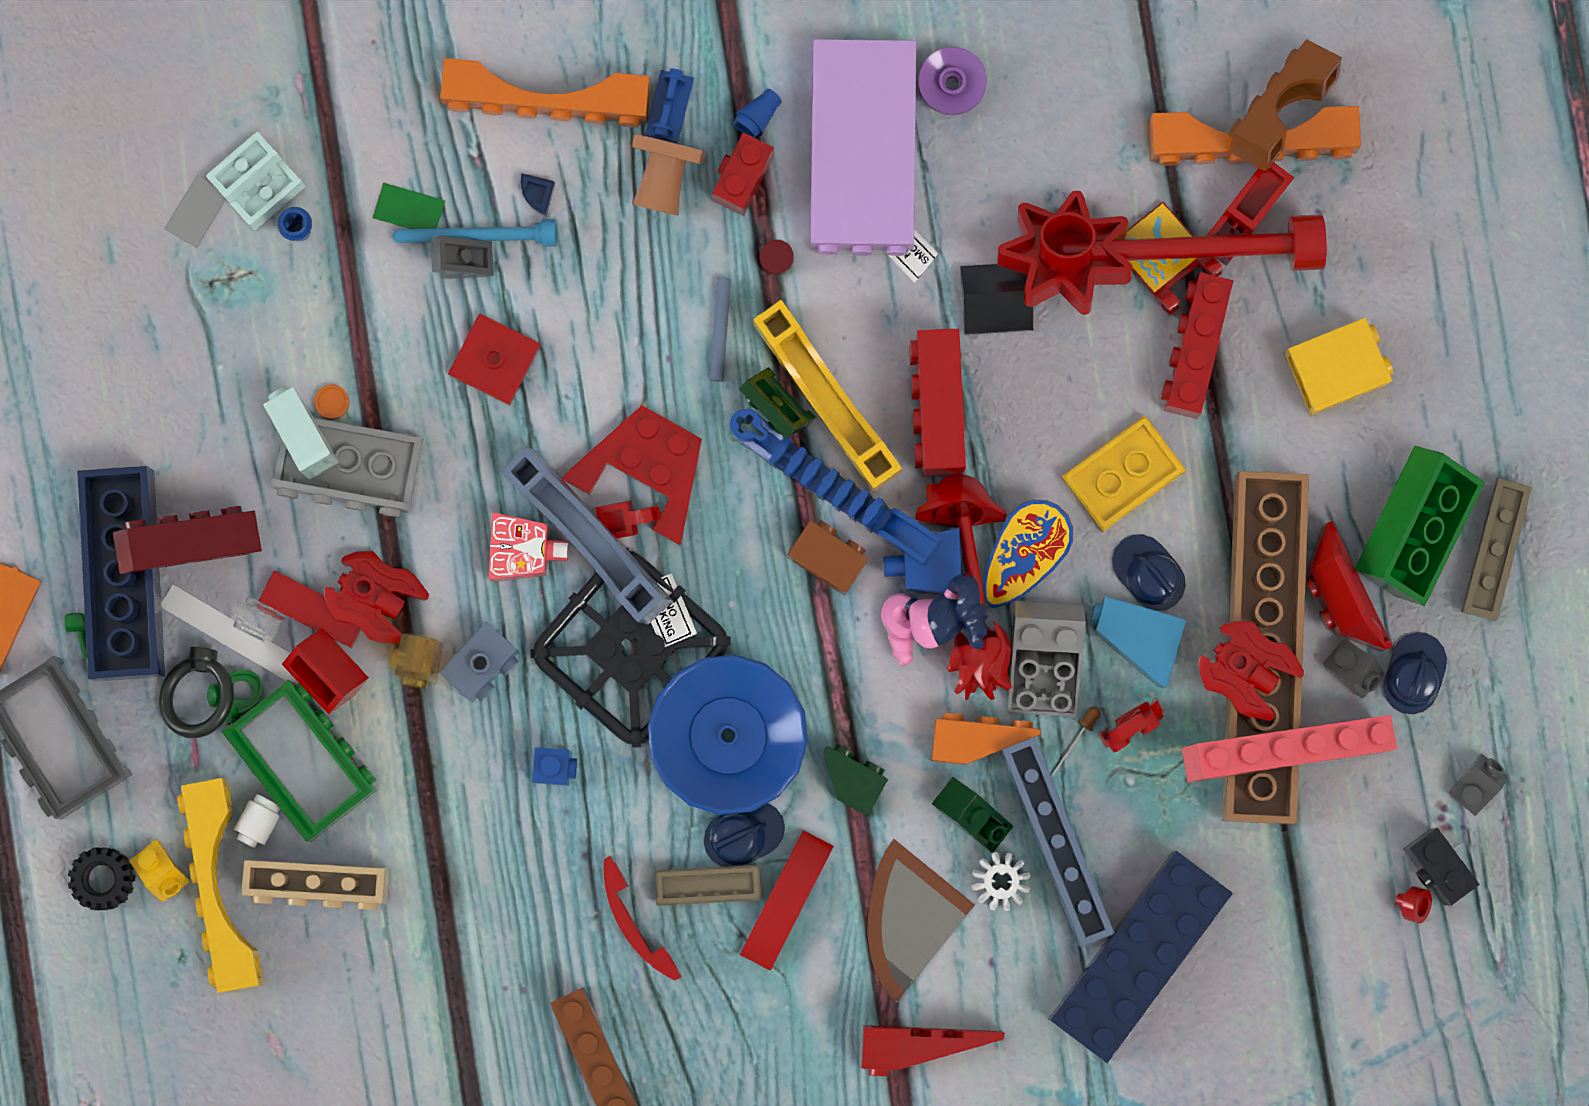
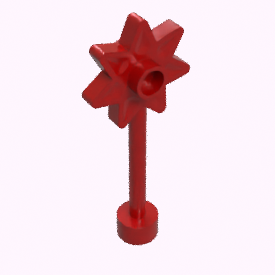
(1073, 252)

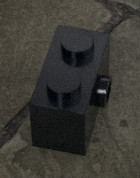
(1440, 867)

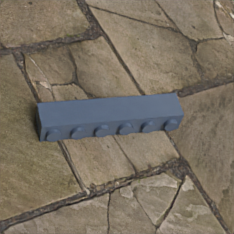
(1057, 842)

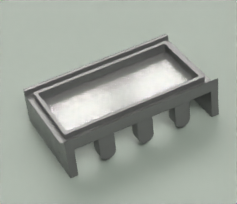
(57, 740)

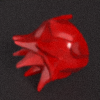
(981, 667)

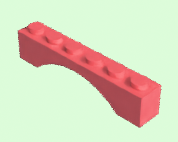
(1289, 748)

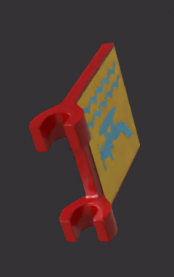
(1162, 275)

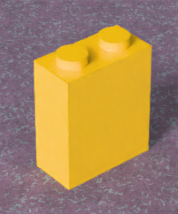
(1339, 366)

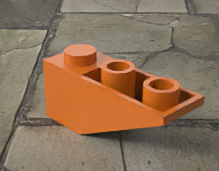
(966, 742)

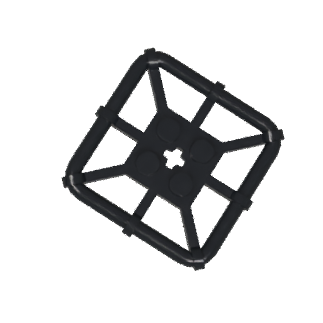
(607, 649)

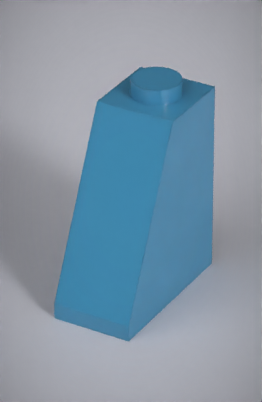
(1140, 636)

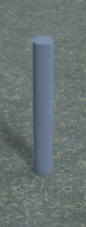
(720, 329)

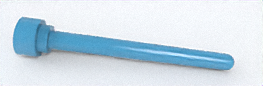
(543, 232)

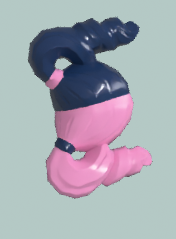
(935, 620)

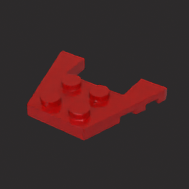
(653, 454)

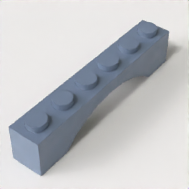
(604, 552)

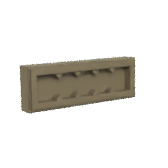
(708, 885)

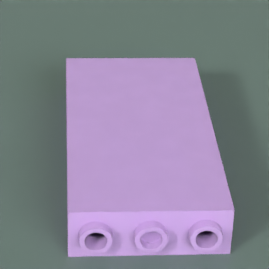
(863, 146)

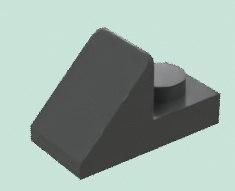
(461, 257)

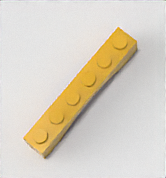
(826, 396)
(207, 814)

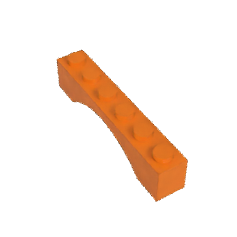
(616, 98)
(1183, 137)

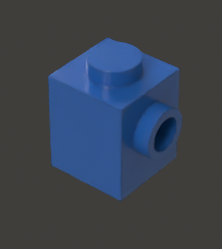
(553, 766)

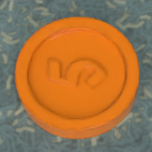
(332, 402)

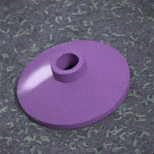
(955, 64)

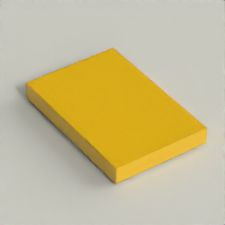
(1123, 473)

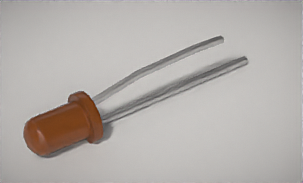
(1087, 722)

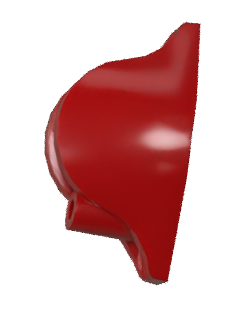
(959, 497)

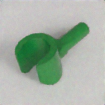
(76, 623)

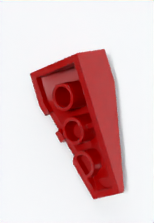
(901, 1047)

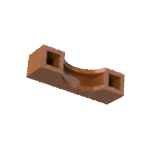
(1306, 76)
(592, 1050)

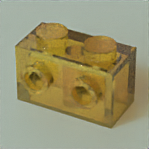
(417, 660)

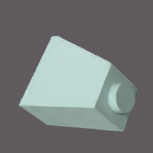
(300, 432)

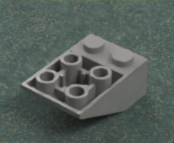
(1046, 658)

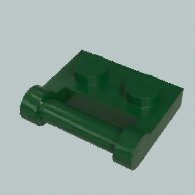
(776, 404)

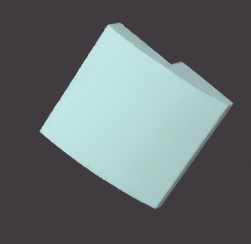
(255, 181)

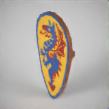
(1026, 551)

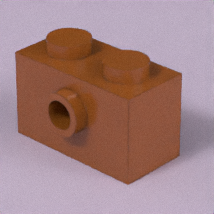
(828, 557)

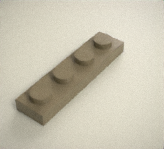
(1496, 549)

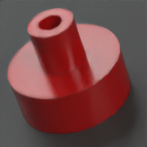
(1415, 904)

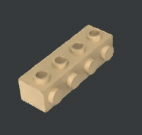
(315, 882)

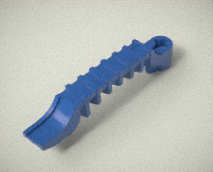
(812, 474)

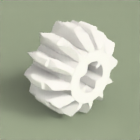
(1000, 893)

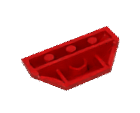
(1342, 593)

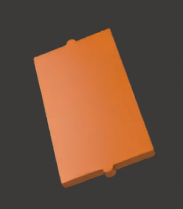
(16, 597)

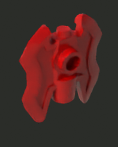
(370, 594)
(1244, 665)

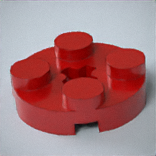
(1141, 718)

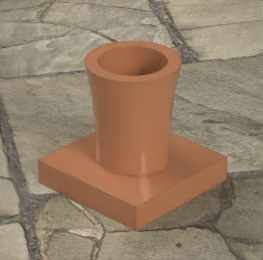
(663, 173)

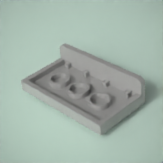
(372, 469)

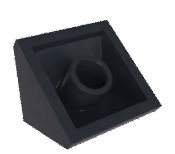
(994, 300)

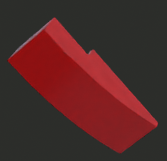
(1252, 204)

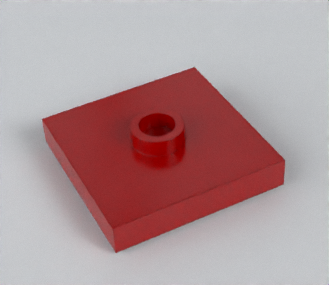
(494, 359)

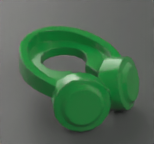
(239, 706)

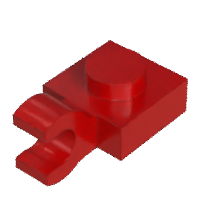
(622, 519)

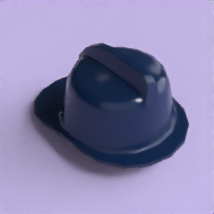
(1149, 572)
(1415, 673)
(744, 836)

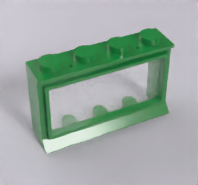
(300, 760)

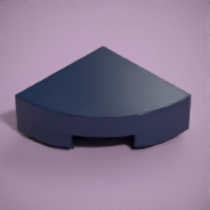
(537, 192)

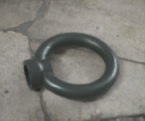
(204, 661)

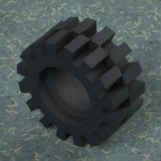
(80, 878)

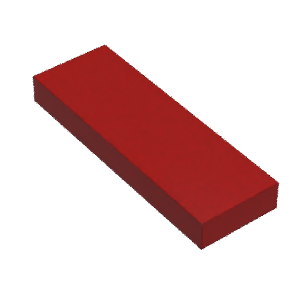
(306, 607)

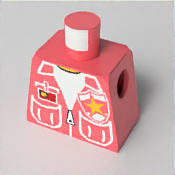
(521, 548)

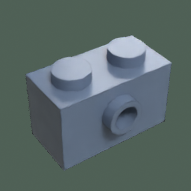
(480, 663)

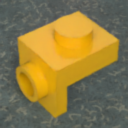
(159, 871)

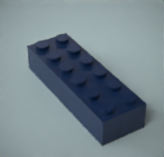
(119, 608)
(1140, 956)

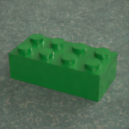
(1419, 525)

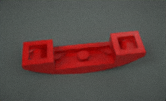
(614, 883)
(786, 900)

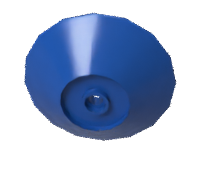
(689, 729)

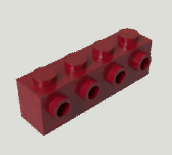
(186, 541)

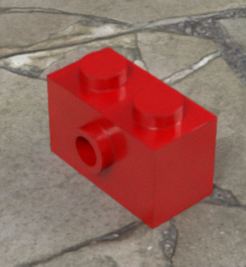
(742, 173)
(325, 659)

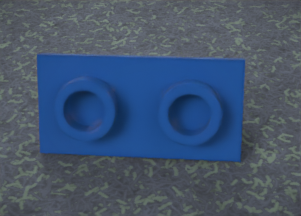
(669, 105)

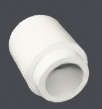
(257, 821)

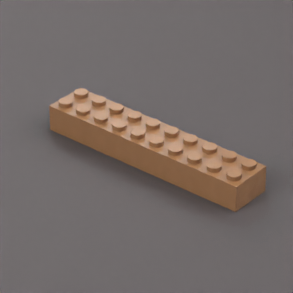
(1269, 591)

